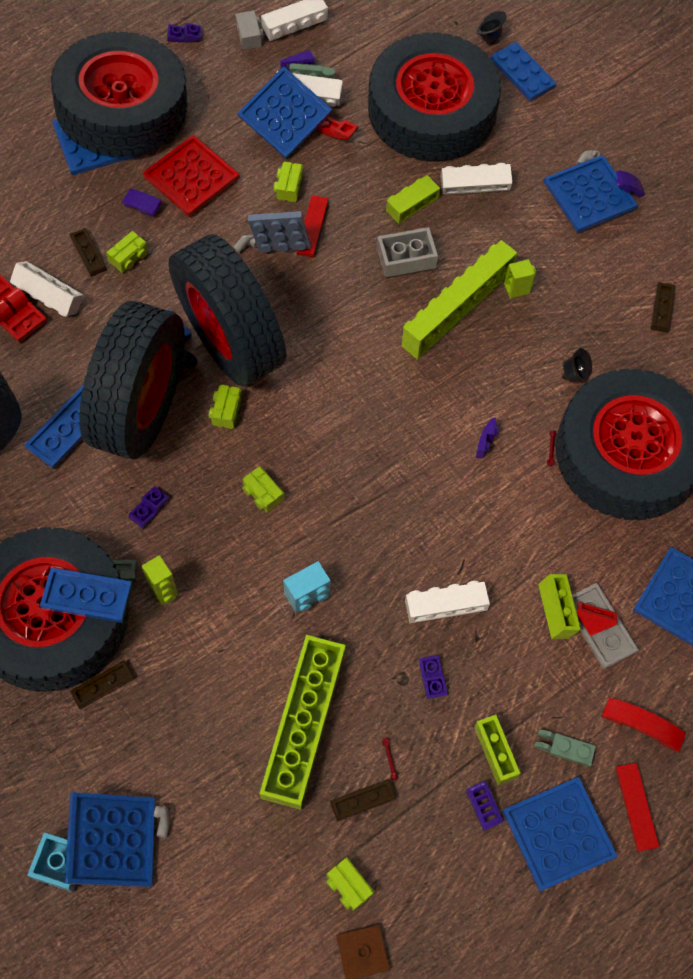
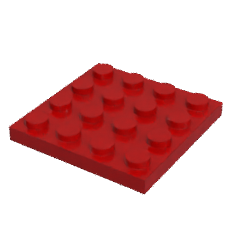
(191, 175)

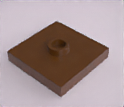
(362, 952)

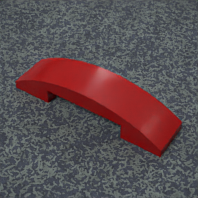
(337, 129)
(644, 722)

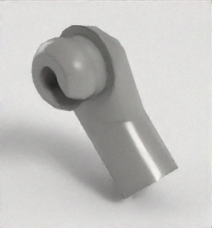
(588, 155)
(245, 240)
(164, 823)

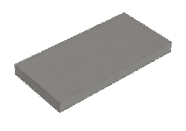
(608, 645)

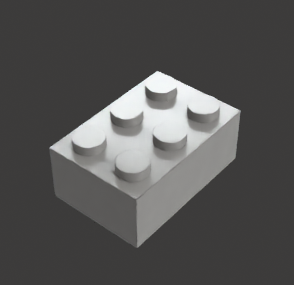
(407, 252)

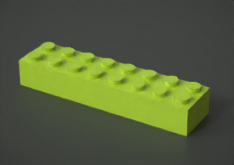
(457, 299)
(302, 722)

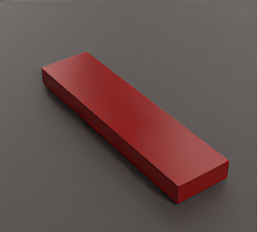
(314, 221)
(637, 807)

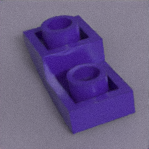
(189, 33)
(629, 182)
(143, 202)
(487, 436)
(150, 506)
(432, 677)

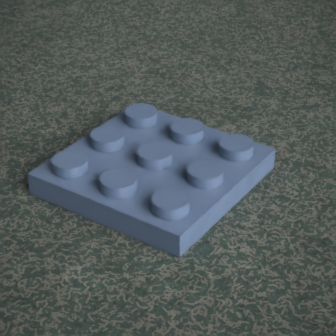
(279, 231)

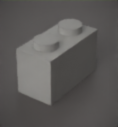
(249, 30)

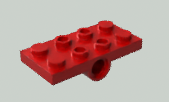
(17, 313)

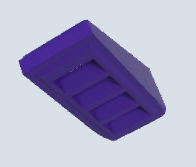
(302, 58)
(477, 808)

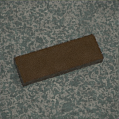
(88, 252)
(662, 307)
(102, 685)
(362, 800)

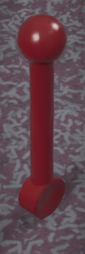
(550, 462)
(385, 743)

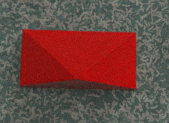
(595, 618)

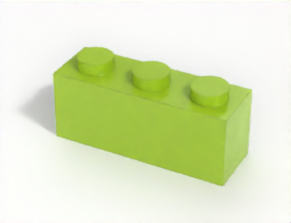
(412, 199)
(160, 580)
(559, 606)
(497, 750)

